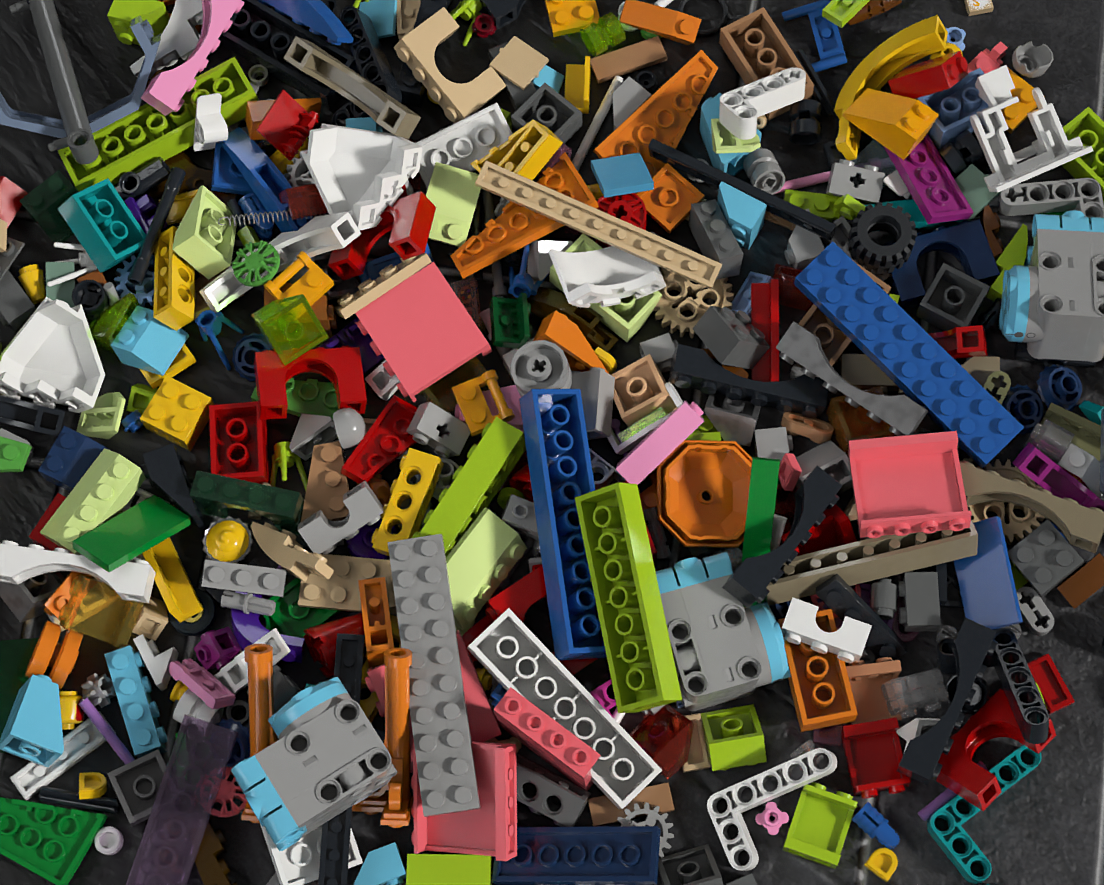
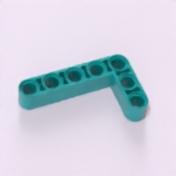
(955, 820)

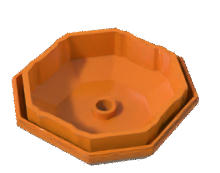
(701, 467)

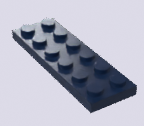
(582, 856)

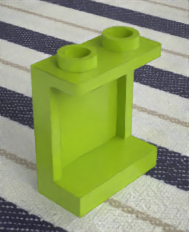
(820, 825)

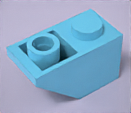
(382, 867)

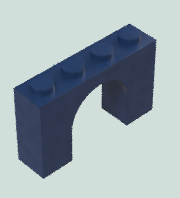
(963, 241)

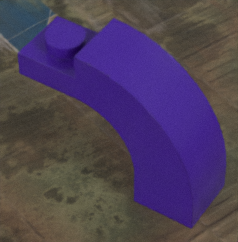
(248, 630)

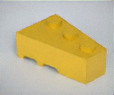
(525, 150)

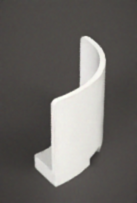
(604, 276)

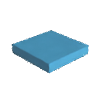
(622, 175)

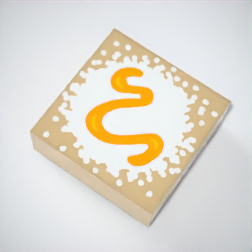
(977, 7)

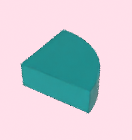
(1091, 411)

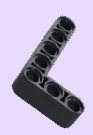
(369, 59)
(1015, 679)

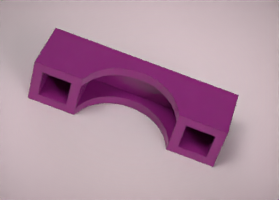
(1054, 478)

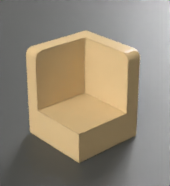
(151, 619)

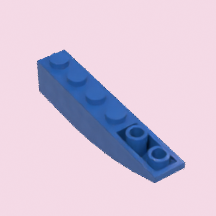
(314, 15)
(262, 177)

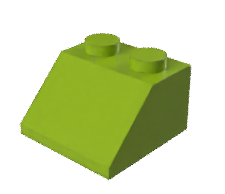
(124, 11)
(733, 737)

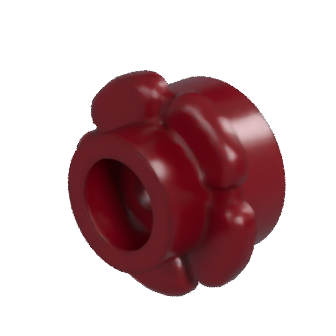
(484, 19)

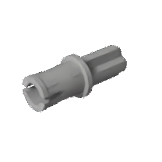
(248, 603)

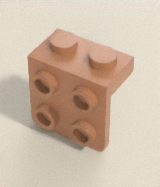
(866, 688)

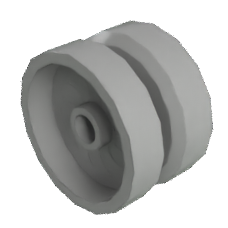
(540, 366)

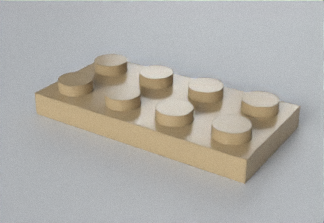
(373, 289)
(342, 588)

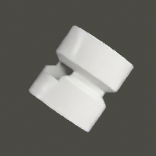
(196, 707)

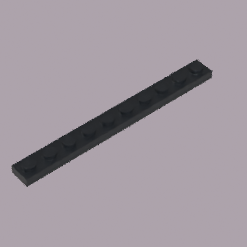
(337, 831)

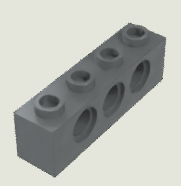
(548, 783)

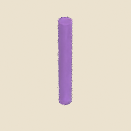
(106, 731)
(939, 801)

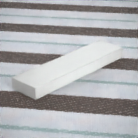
(76, 746)

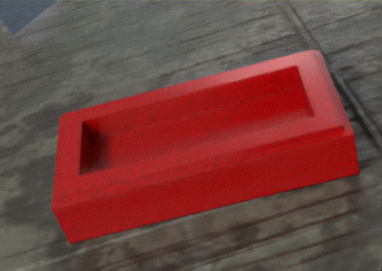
(1050, 683)

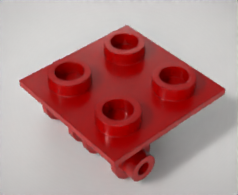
(287, 125)

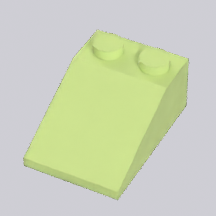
(455, 201)
(202, 239)

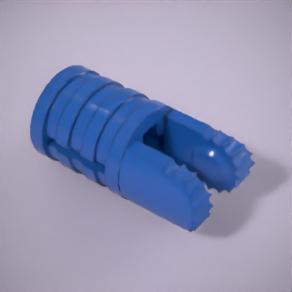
(254, 206)
(876, 826)

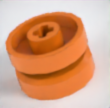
(57, 656)

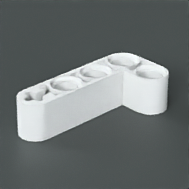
(743, 105)

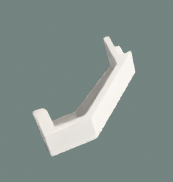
(360, 170)
(53, 359)

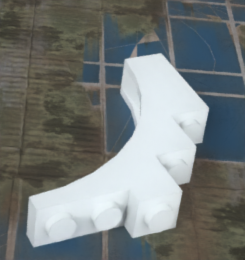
(178, 37)
(314, 238)

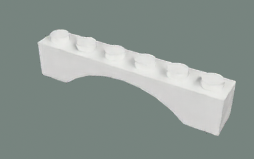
(130, 581)

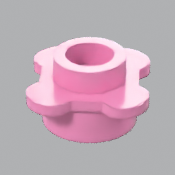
(772, 826)

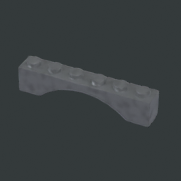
(805, 348)

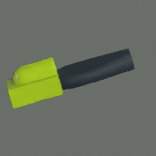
(246, 232)

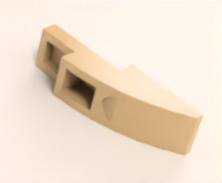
(288, 553)

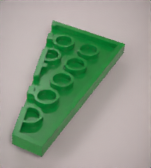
(47, 837)

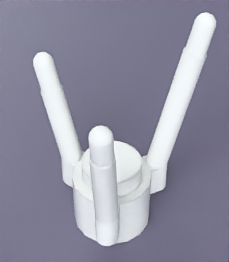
(84, 261)

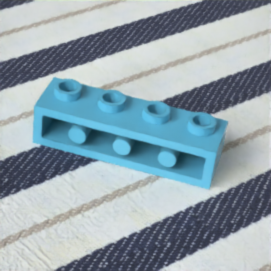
(135, 701)

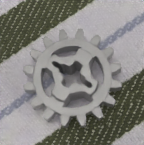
(650, 820)

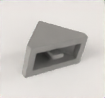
(539, 258)
(312, 431)

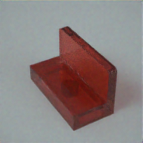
(303, 201)
(788, 293)

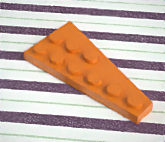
(662, 115)
(519, 225)

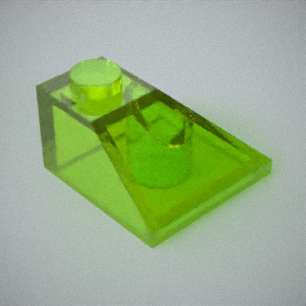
(111, 321)
(290, 327)

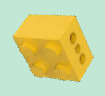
(177, 413)

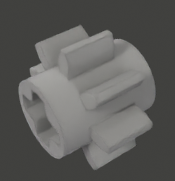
(98, 690)

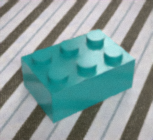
(103, 225)

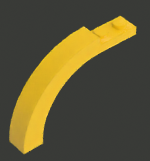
(880, 66)

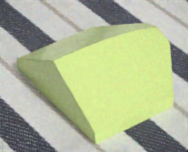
(725, 142)
(104, 417)

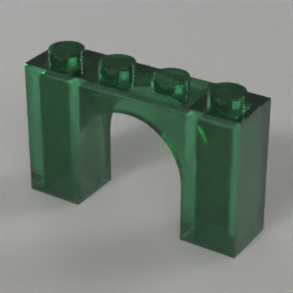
(218, 493)

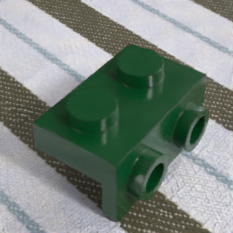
(510, 321)

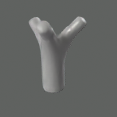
(111, 293)

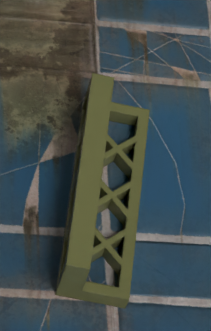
(1086, 432)

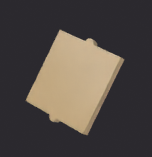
(519, 62)

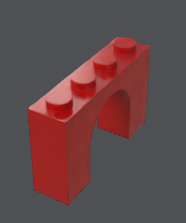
(410, 225)
(338, 365)
(521, 597)
(959, 770)

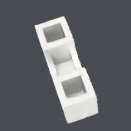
(802, 627)

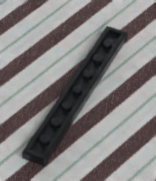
(714, 177)

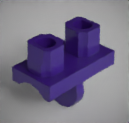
(140, 209)

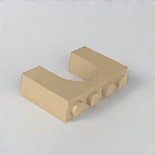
(418, 52)

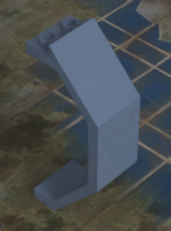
(105, 116)

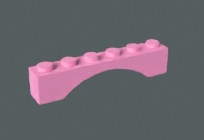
(168, 87)

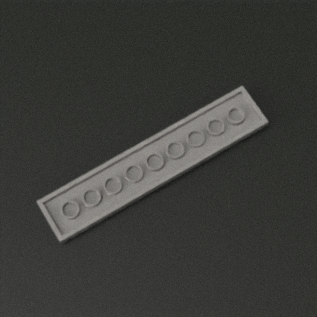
(436, 678)

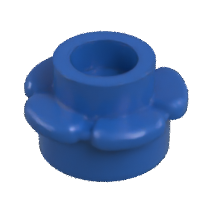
(132, 422)

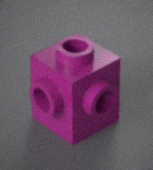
(217, 648)

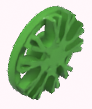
(256, 263)

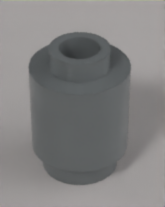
(884, 598)

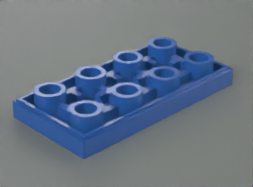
(988, 580)

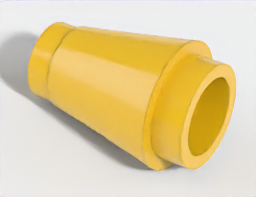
(33, 282)

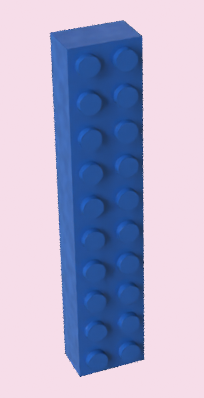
(907, 354)
(558, 473)

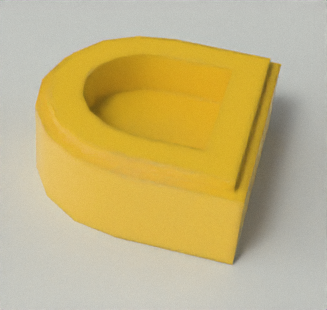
(607, 360)
(92, 785)
(882, 863)

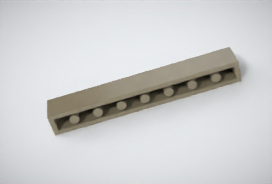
(871, 560)

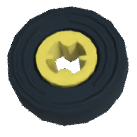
(200, 623)

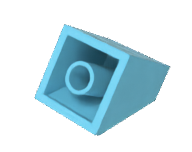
(727, 162)
(35, 722)

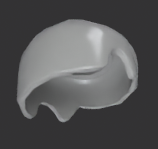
(1032, 60)
(349, 427)

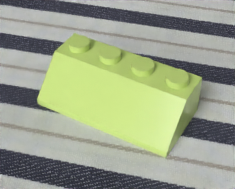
(623, 318)
(94, 499)
(481, 564)

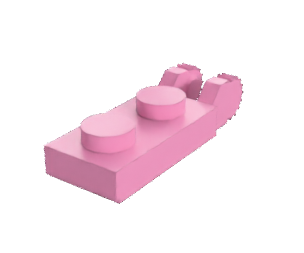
(202, 683)

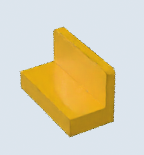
(578, 85)

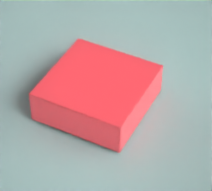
(789, 471)

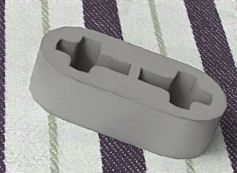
(1038, 607)

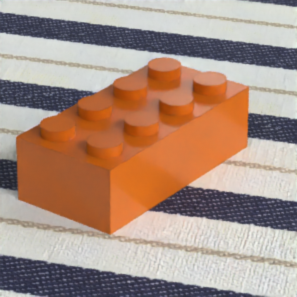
(819, 682)

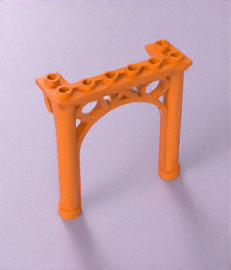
(398, 800)

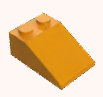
(891, 120)

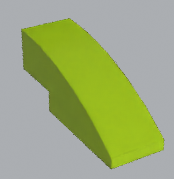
(1012, 255)

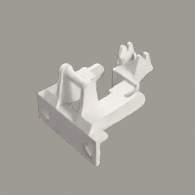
(1050, 147)

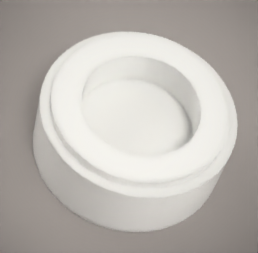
(108, 840)

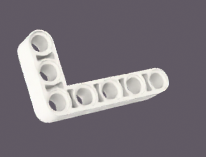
(760, 795)

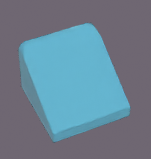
(550, 77)

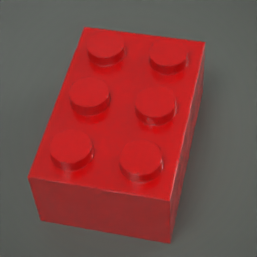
(239, 442)

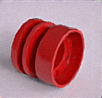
(628, 206)

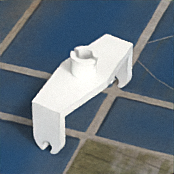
(638, 437)

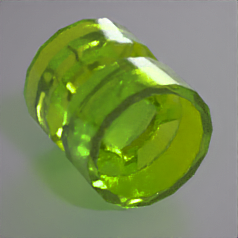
(601, 35)

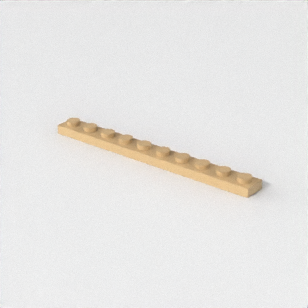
(598, 224)

